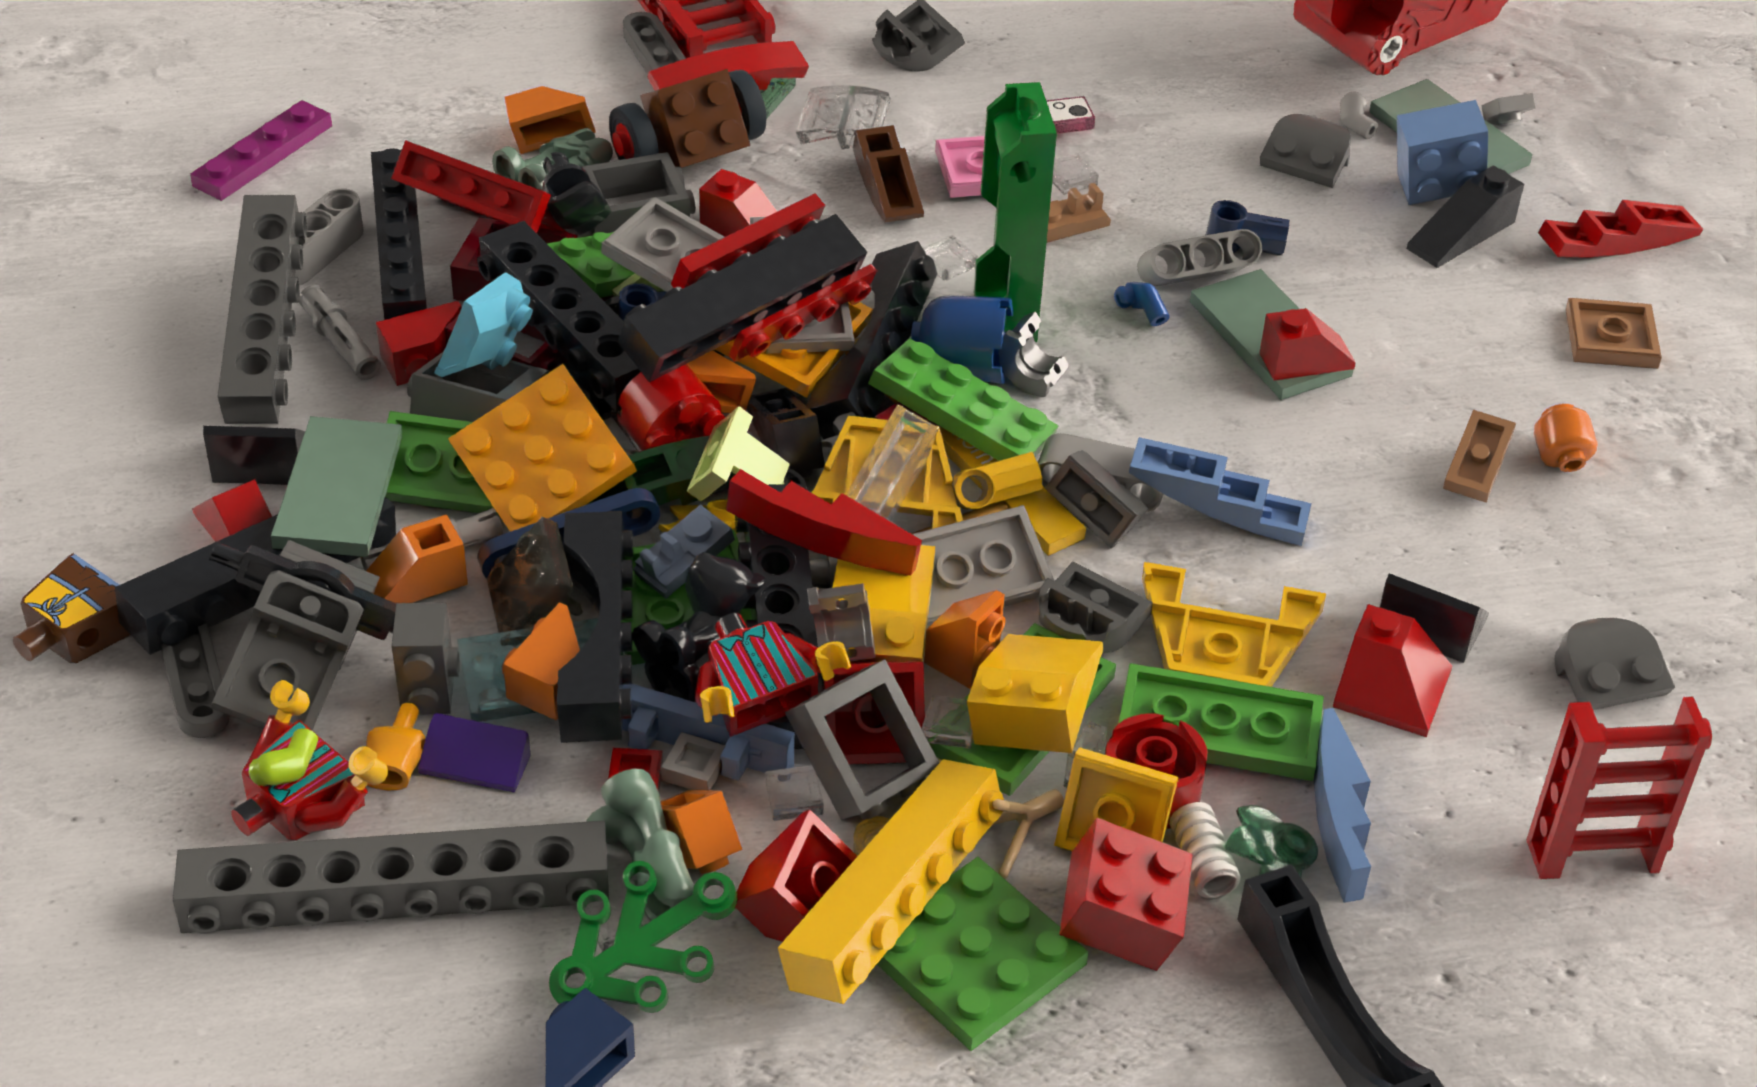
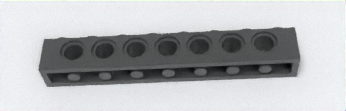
(388, 876)

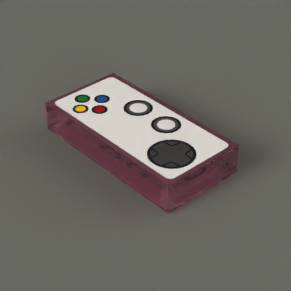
(1071, 114)

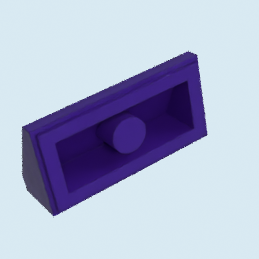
(475, 752)

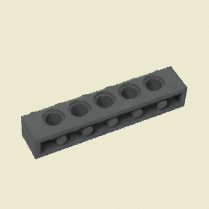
(260, 310)

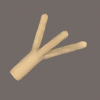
(1025, 815)

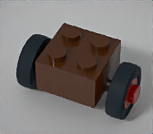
(691, 119)

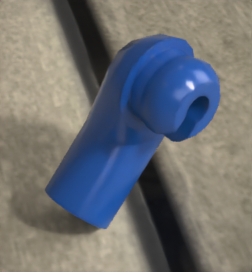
(1145, 297)

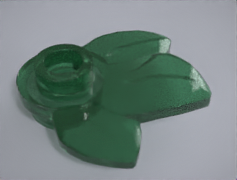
(1271, 841)

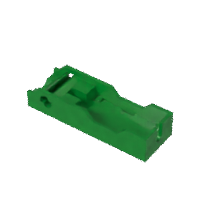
(1019, 184)

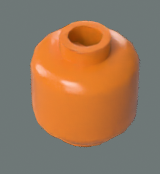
(1565, 436)

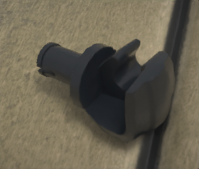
(574, 199)

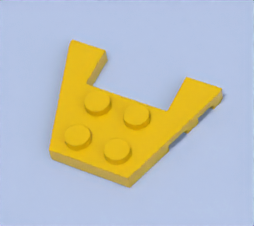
(931, 492)
(1224, 641)

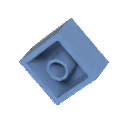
(1440, 150)

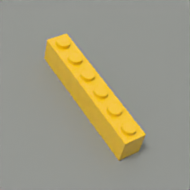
(890, 882)

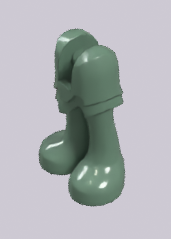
(580, 148)
(638, 821)

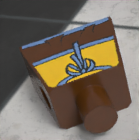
(70, 613)

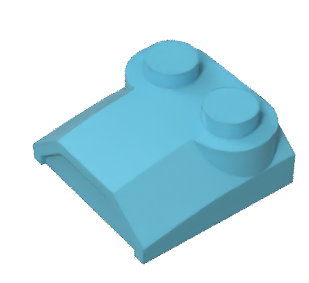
(487, 327)

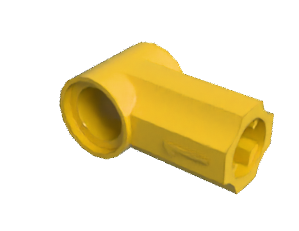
(1000, 480)

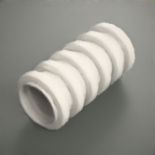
(1200, 834)

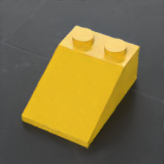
(896, 605)
(1033, 692)

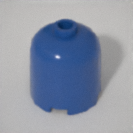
(966, 332)

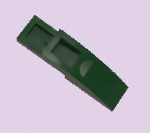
(666, 471)

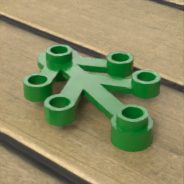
(637, 944)

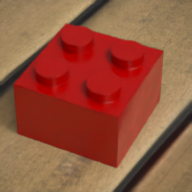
(1126, 894)

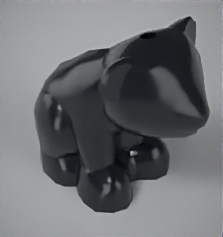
(675, 654)

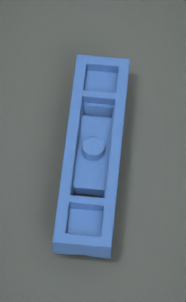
(758, 748)

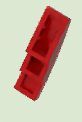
(760, 60)
(1630, 229)
(835, 530)

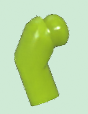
(285, 764)

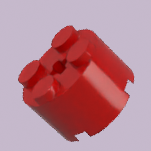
(668, 408)
(1164, 748)

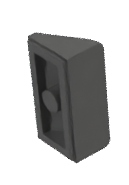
(1096, 498)

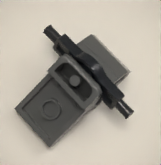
(297, 627)

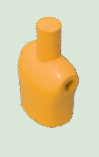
(398, 747)

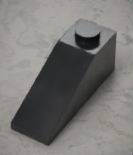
(1469, 217)
(788, 429)

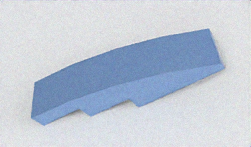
(1204, 484)
(1340, 801)

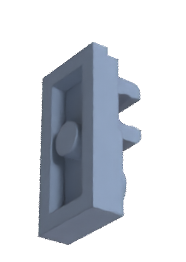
(668, 561)

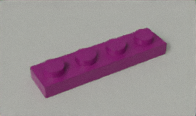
(261, 150)

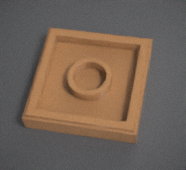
(1613, 333)

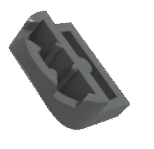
(916, 37)
(1307, 149)
(1091, 608)
(1612, 662)

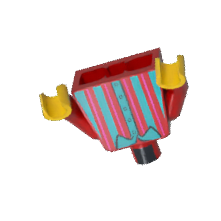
(761, 673)
(324, 794)

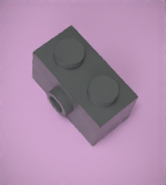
(424, 657)

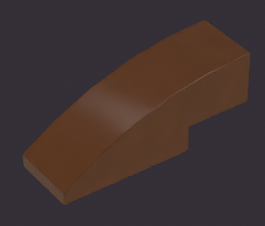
(887, 174)

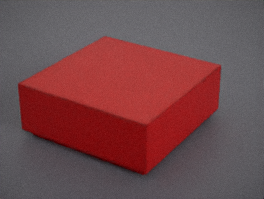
(630, 758)

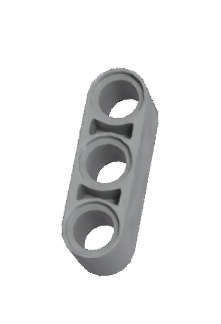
(332, 227)
(1217, 254)
(1112, 457)

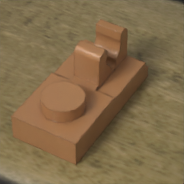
(1077, 214)
(1479, 456)

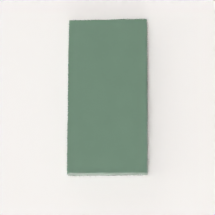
(1424, 95)
(1238, 314)
(338, 486)

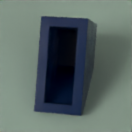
(586, 1042)

